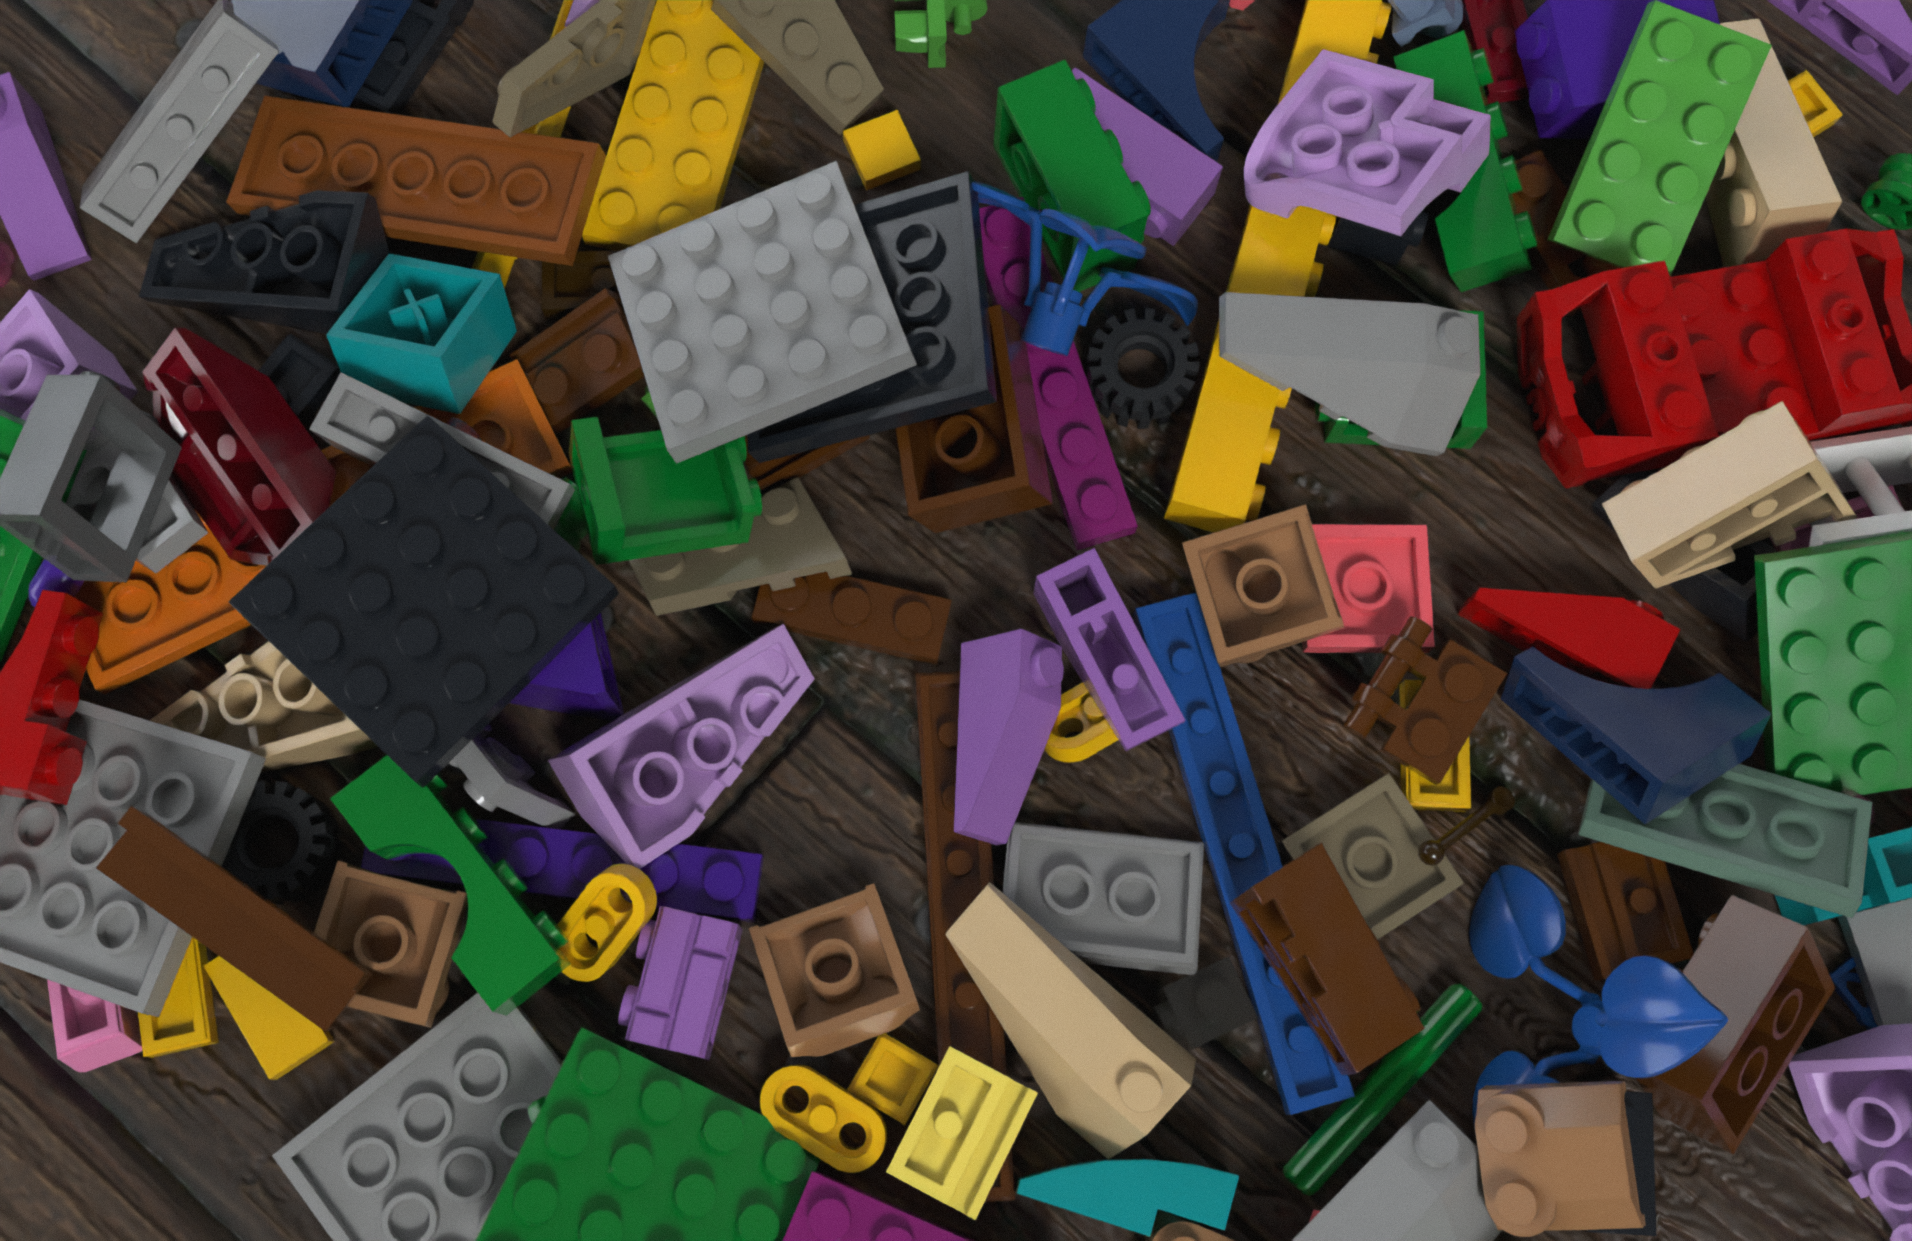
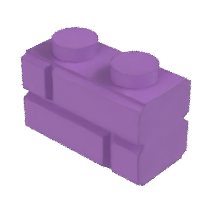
(681, 982)

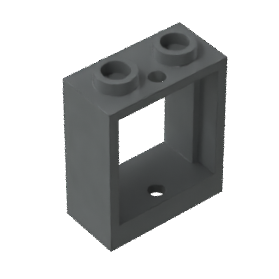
(46, 460)

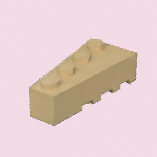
(1772, 172)

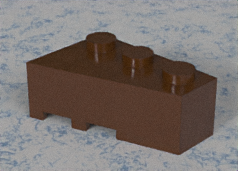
(1329, 961)

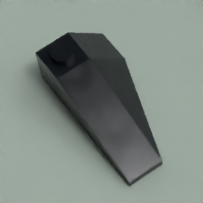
(278, 266)

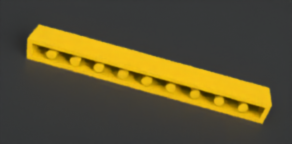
(1274, 257)

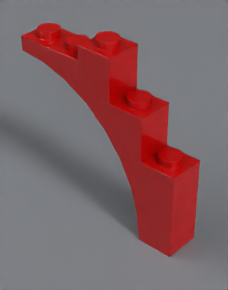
(40, 696)

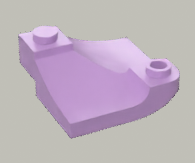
(1363, 145)

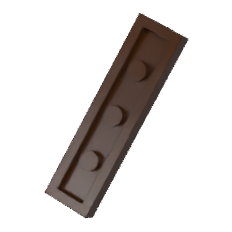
(233, 919)

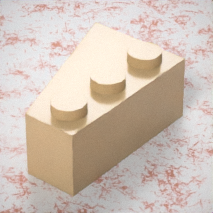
(1725, 496)

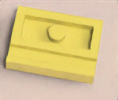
(962, 1133)

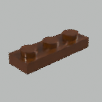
(858, 615)

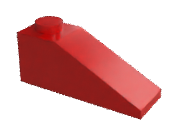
(1586, 633)

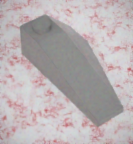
(1377, 363)
(1413, 1189)

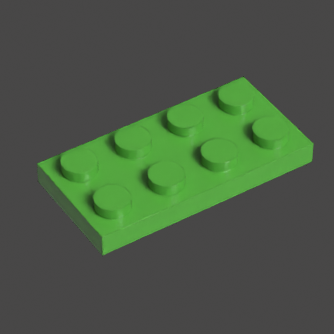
(1659, 139)

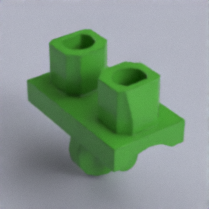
(926, 29)

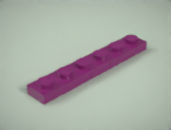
(1067, 413)

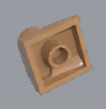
(1262, 586)
(397, 934)
(835, 974)
(1557, 1157)

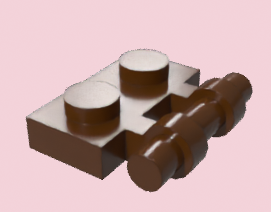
(1442, 710)

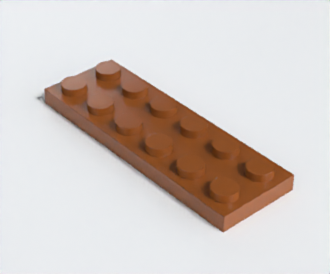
(427, 176)

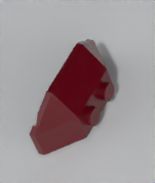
(242, 449)

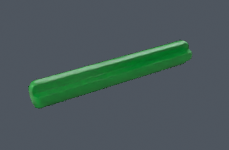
(1381, 1090)

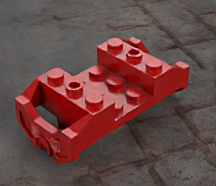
(1715, 345)

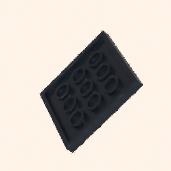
(936, 278)
(424, 600)

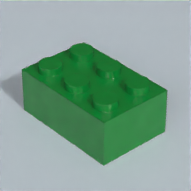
(1068, 165)

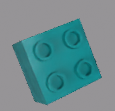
(424, 332)

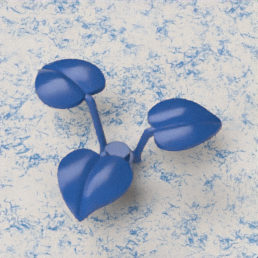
(1057, 310)
(1648, 1007)

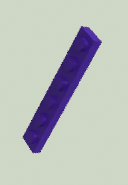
(565, 861)

